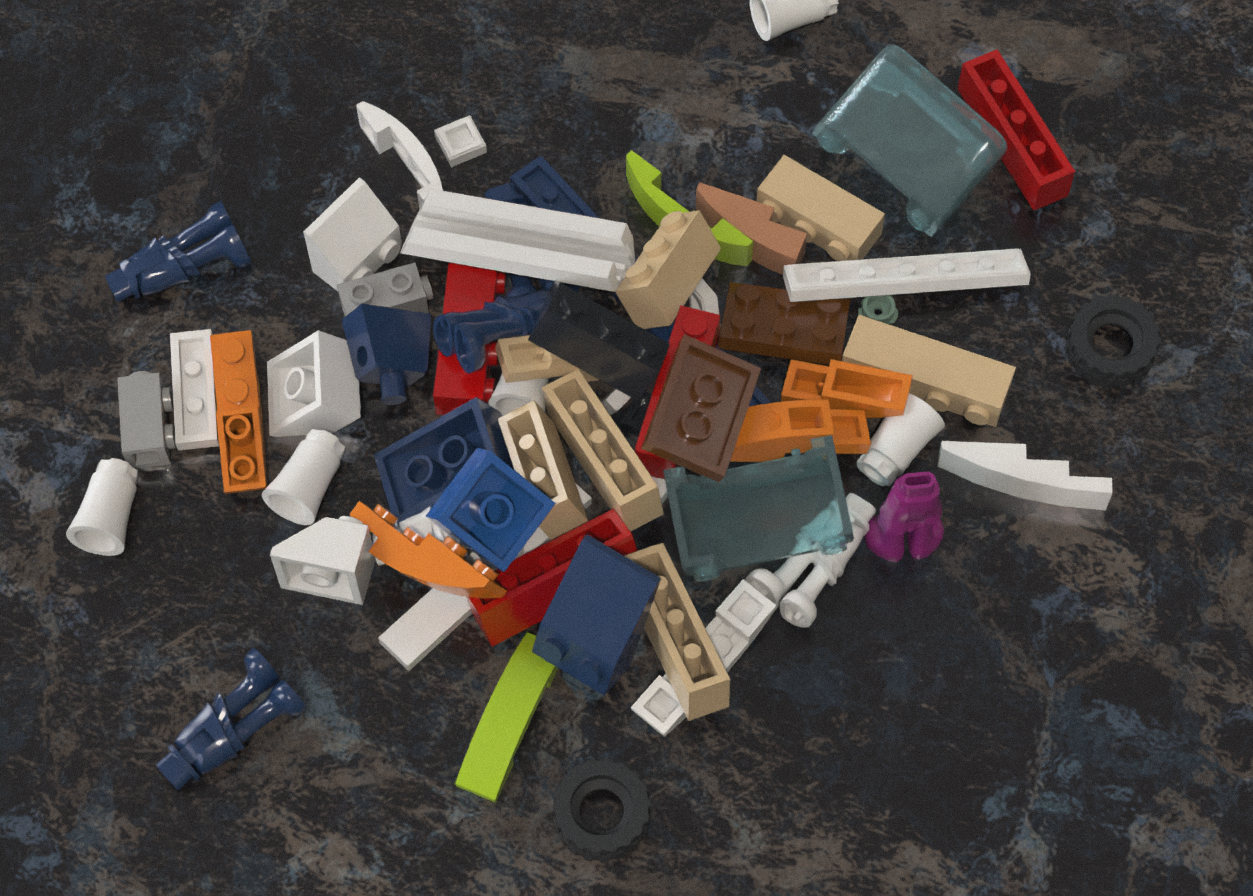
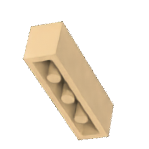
(941, 372)
(602, 450)
(682, 639)

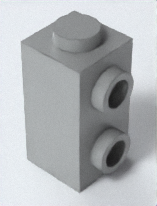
(391, 288)
(144, 419)

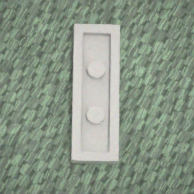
(193, 390)

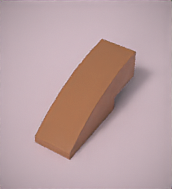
(772, 242)

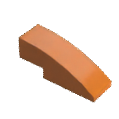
(849, 387)

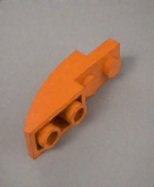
(239, 412)
(782, 426)
(427, 559)

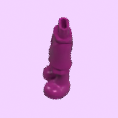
(910, 508)

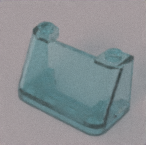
(913, 136)
(760, 512)

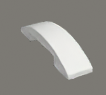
(387, 132)
(731, 632)

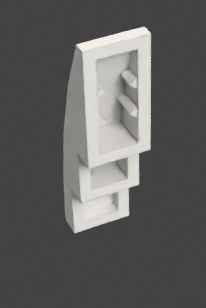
(1009, 471)

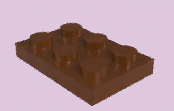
(768, 324)
(701, 408)

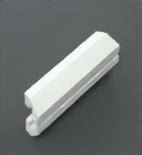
(521, 240)

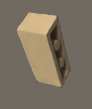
(822, 210)
(668, 269)
(542, 461)

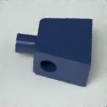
(388, 348)

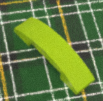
(646, 187)
(505, 721)

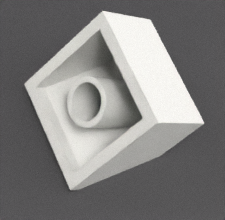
(352, 237)
(312, 387)
(327, 560)

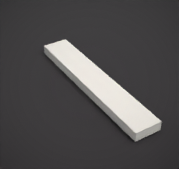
(906, 275)
(441, 612)

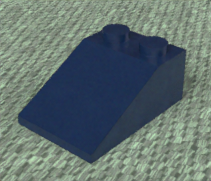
(427, 460)
(597, 616)

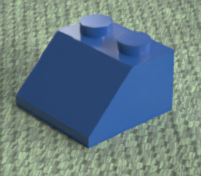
(490, 509)

